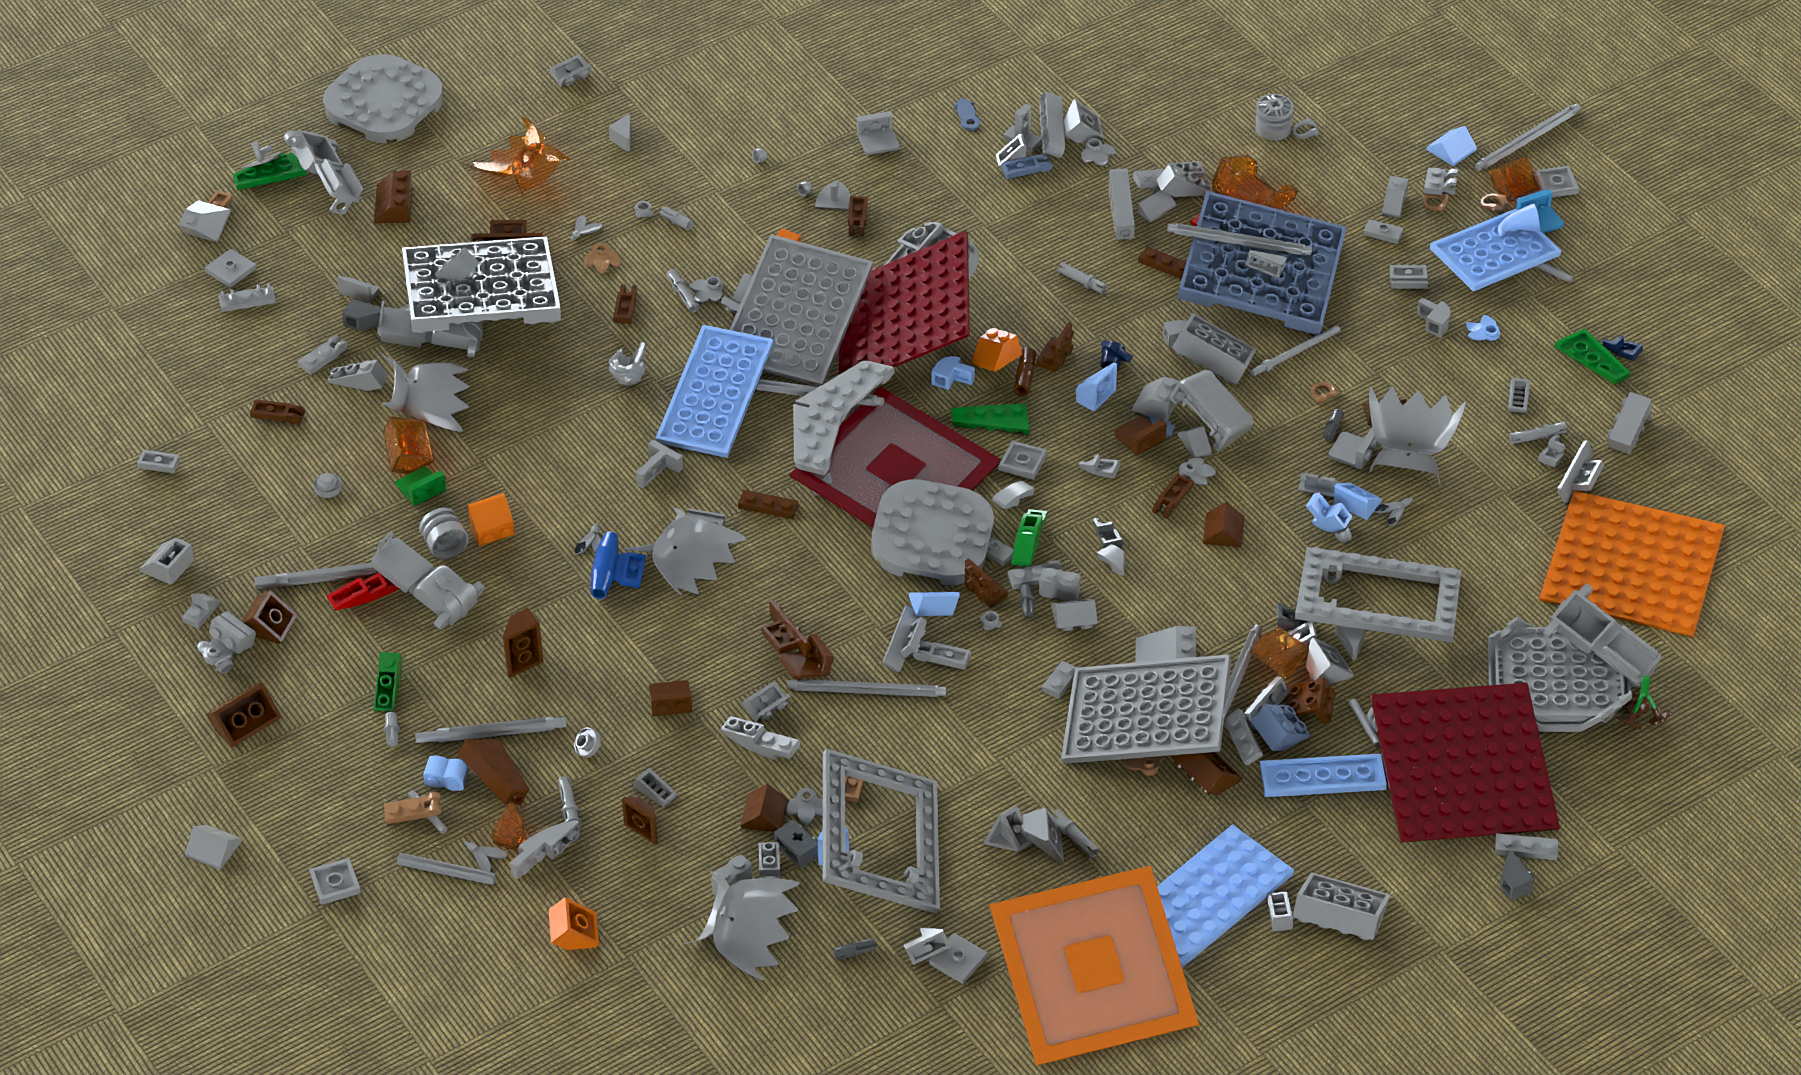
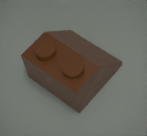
(270, 617)

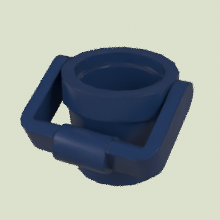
(1113, 353)

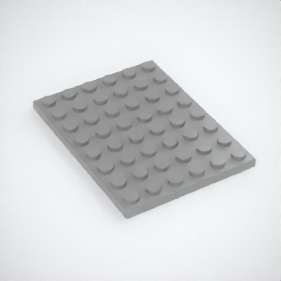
(804, 304)
(1146, 709)

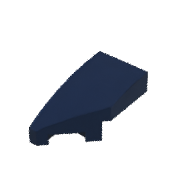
(1623, 348)

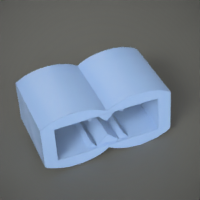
(446, 773)

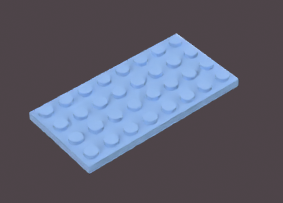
(714, 391)
(1218, 890)

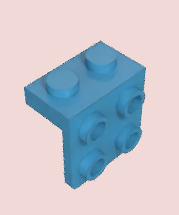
(1547, 216)

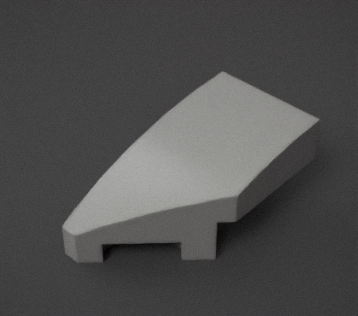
(1553, 453)
(1101, 467)
(1115, 557)

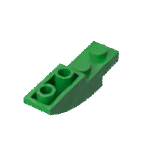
(1028, 537)

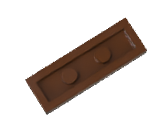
(1162, 262)
(768, 504)

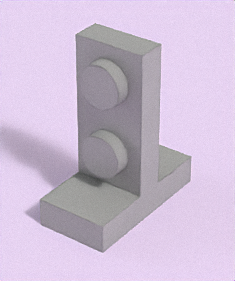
(1023, 126)
(659, 459)

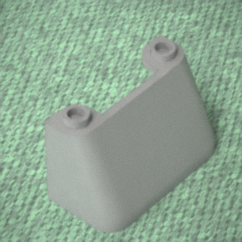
(1214, 406)

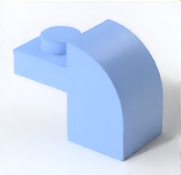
(951, 369)
(1328, 517)

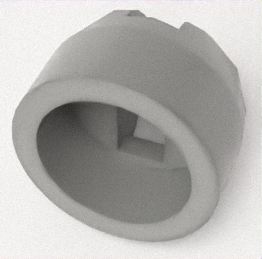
(759, 155)
(804, 188)
(1344, 535)

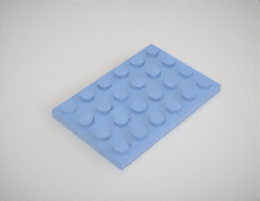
(1485, 257)

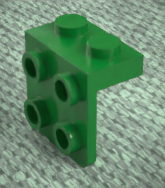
(421, 485)

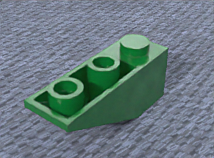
(387, 681)

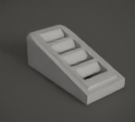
(1275, 266)
(1518, 383)
(654, 779)
(1280, 913)

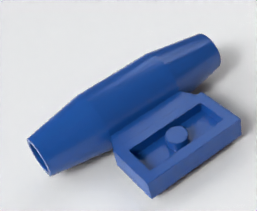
(611, 566)

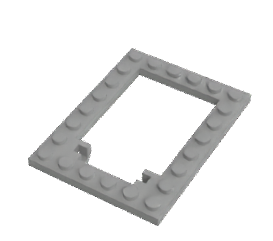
(1321, 561)
(842, 865)

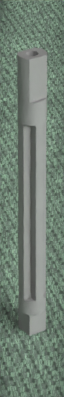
(314, 576)
(492, 729)

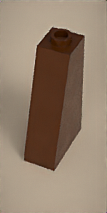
(495, 768)

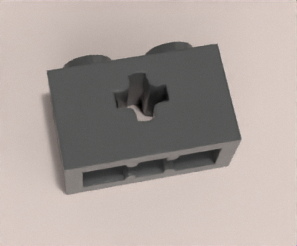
(796, 844)

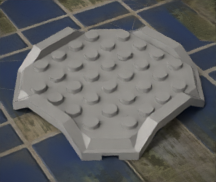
(1565, 684)

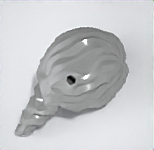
(626, 369)

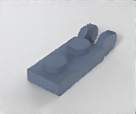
(1026, 166)

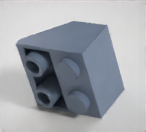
(1279, 726)

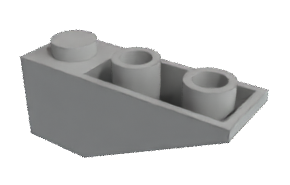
(1180, 183)
(362, 376)

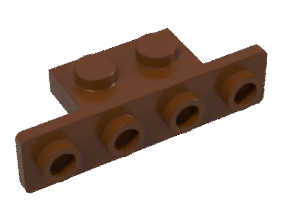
(505, 230)
(783, 633)

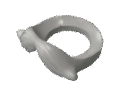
(1313, 132)

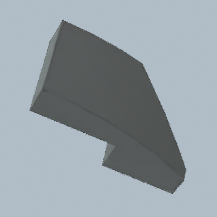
(1106, 533)

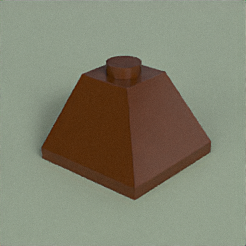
(640, 817)

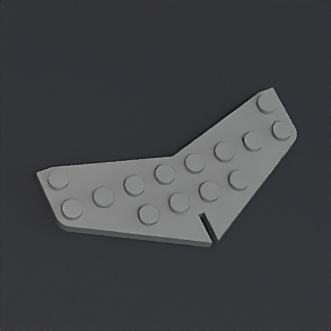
(823, 410)

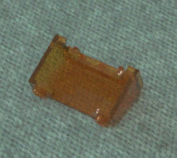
(1238, 179)

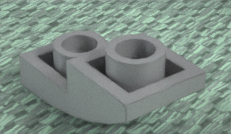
(1012, 494)

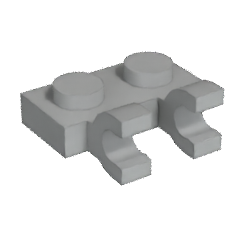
(1440, 181)

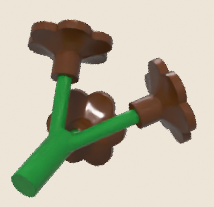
(1638, 706)

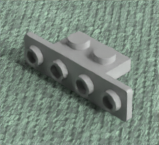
(1581, 473)
(905, 639)

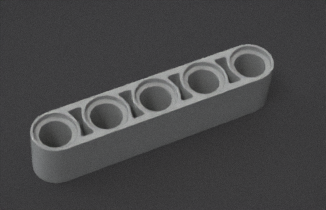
(1052, 124)

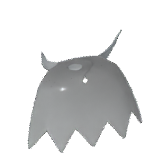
(432, 395)
(1412, 423)
(698, 546)
(754, 909)

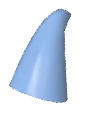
(1523, 219)

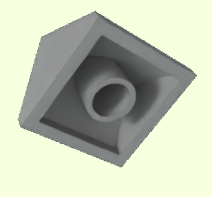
(211, 846)

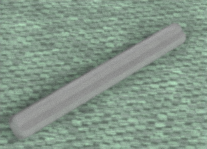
(446, 868)

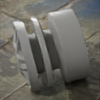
(1274, 117)
(443, 533)

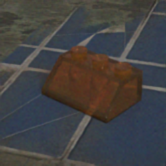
(407, 444)

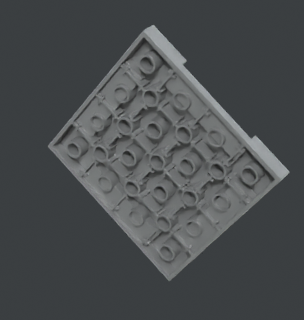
(510, 282)

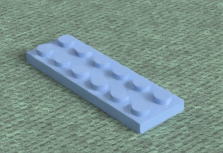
(1322, 775)

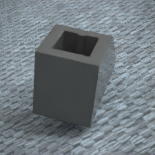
(361, 315)
(1515, 878)

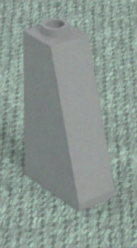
(1121, 204)

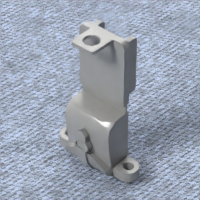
(320, 157)
(396, 329)
(436, 588)
(1597, 631)

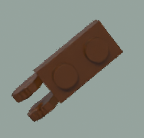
(857, 214)
(625, 305)
(277, 411)
(1173, 495)

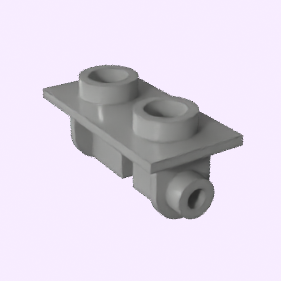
(1311, 484)

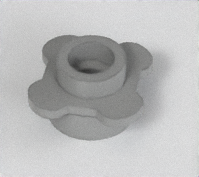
(643, 209)
(990, 620)
(224, 664)

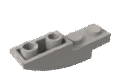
(1148, 178)
(756, 739)
(547, 842)
(769, 860)

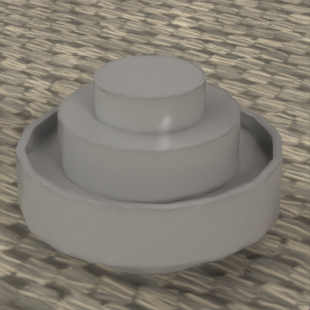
(327, 485)
(587, 742)

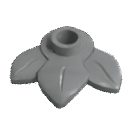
(1097, 152)
(707, 289)
(1196, 470)
(213, 650)
(804, 807)

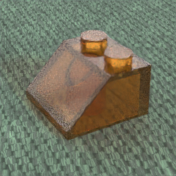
(1514, 179)
(1280, 652)

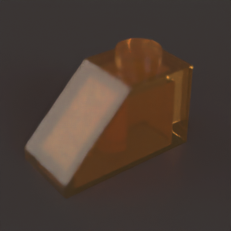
(509, 829)

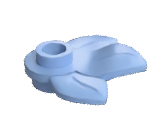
(1484, 330)

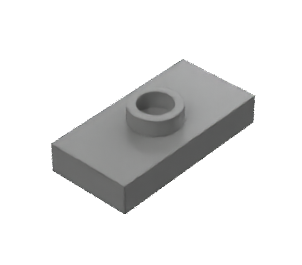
(1383, 231)
(999, 552)

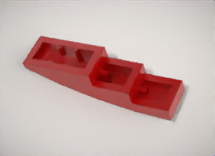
(361, 592)

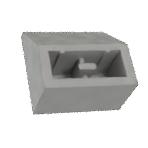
(169, 561)

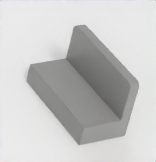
(357, 289)

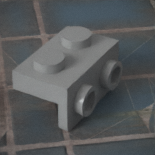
(570, 70)
(765, 702)

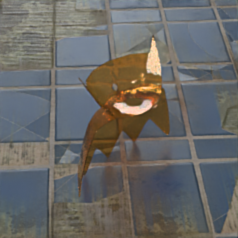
(525, 154)

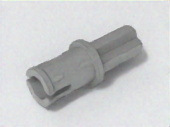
(676, 218)
(391, 729)

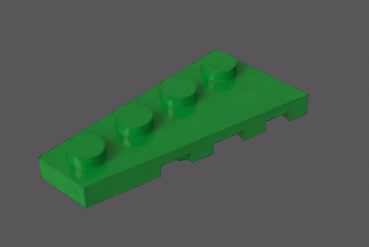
(280, 169)
(1593, 355)
(1005, 416)

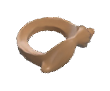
(1444, 197)
(1494, 207)
(1322, 398)

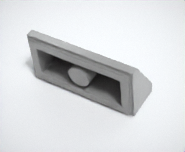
(1156, 206)

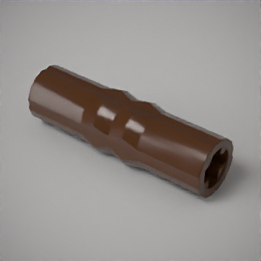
(1025, 372)

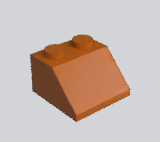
(996, 349)
(491, 519)
(573, 925)

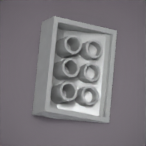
(1214, 349)
(1167, 644)
(1341, 906)

